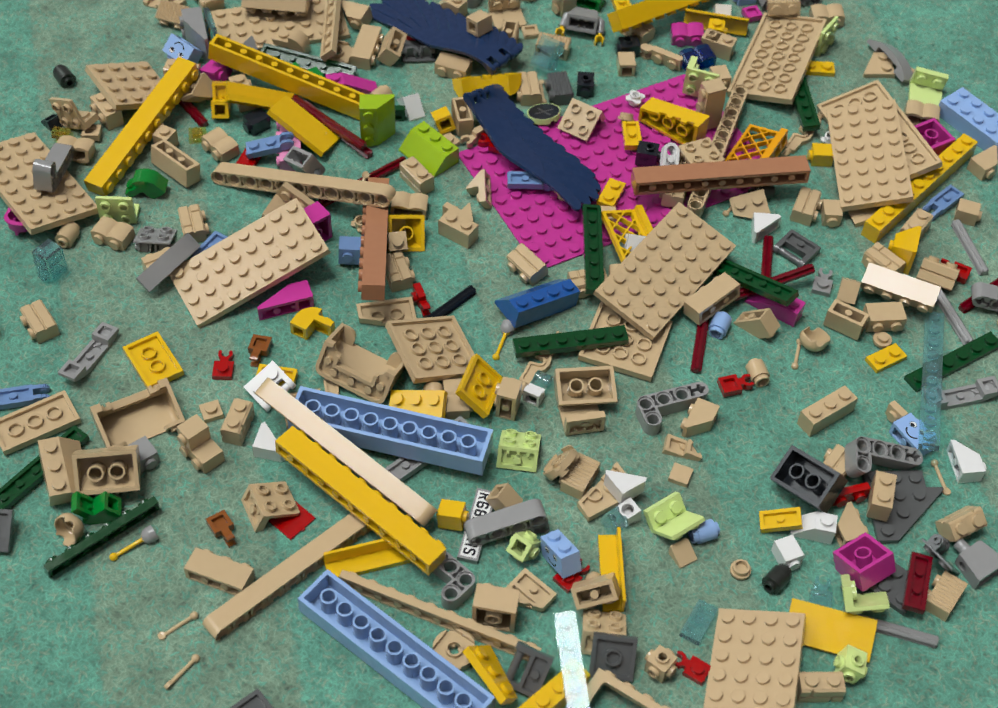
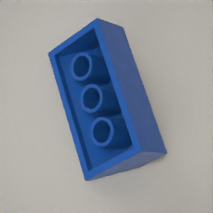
(539, 302)

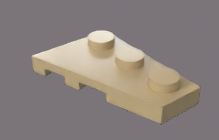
(382, 311)

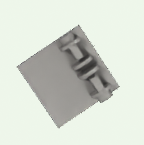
(159, 237)

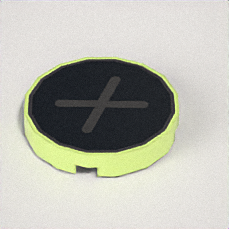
(544, 113)

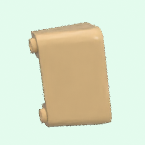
(356, 367)
(138, 415)

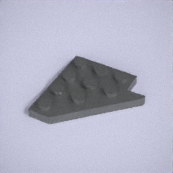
(909, 504)

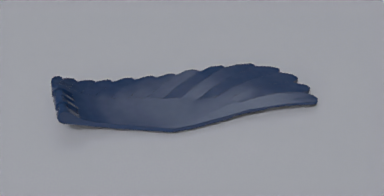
(446, 31)
(530, 148)

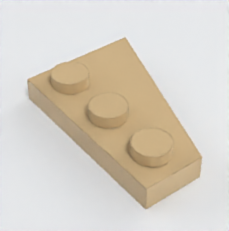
(598, 498)

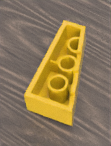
(674, 121)

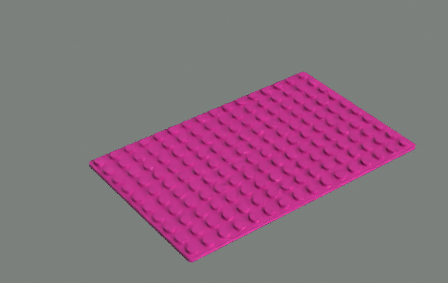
(551, 225)

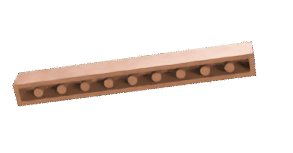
(720, 175)
(373, 250)

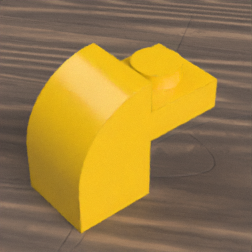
(220, 108)
(309, 320)

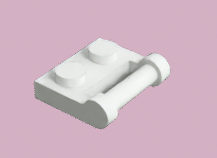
(275, 374)

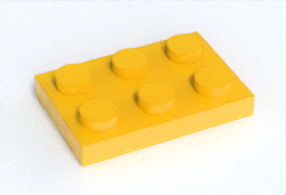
(153, 359)
(479, 386)

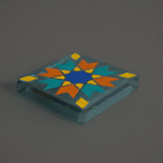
(210, 26)

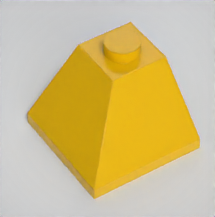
(414, 227)
(906, 245)

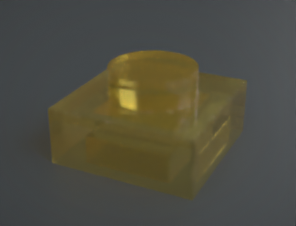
(60, 131)
(195, 134)

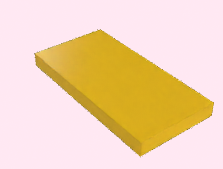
(303, 125)
(834, 629)

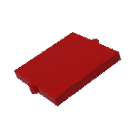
(293, 525)

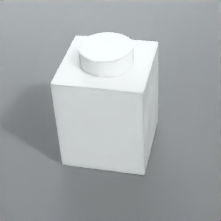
(788, 552)

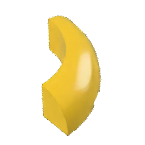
(510, 82)

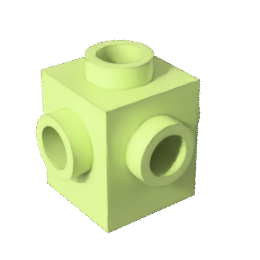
(524, 546)
(852, 664)

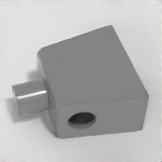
(310, 165)
(976, 562)

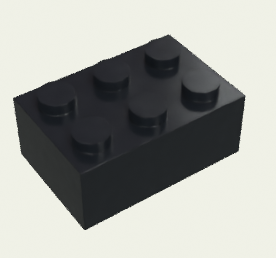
(808, 479)

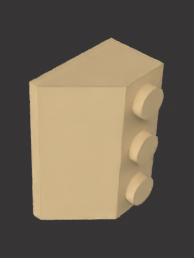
(585, 385)
(58, 468)
(107, 469)

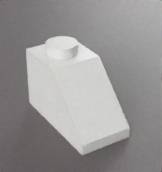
(965, 463)
(817, 527)

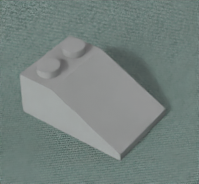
(195, 30)

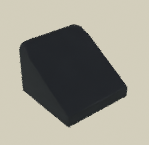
(50, 121)

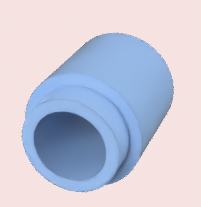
(719, 325)
(705, 532)

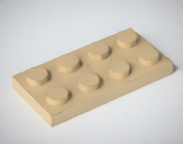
(37, 422)

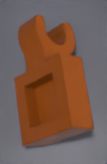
(258, 346)
(222, 525)

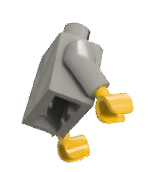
(583, 21)

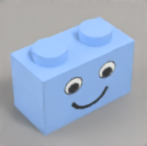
(178, 46)
(906, 432)
(560, 553)

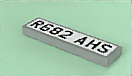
(479, 507)

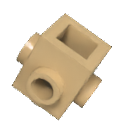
(660, 663)

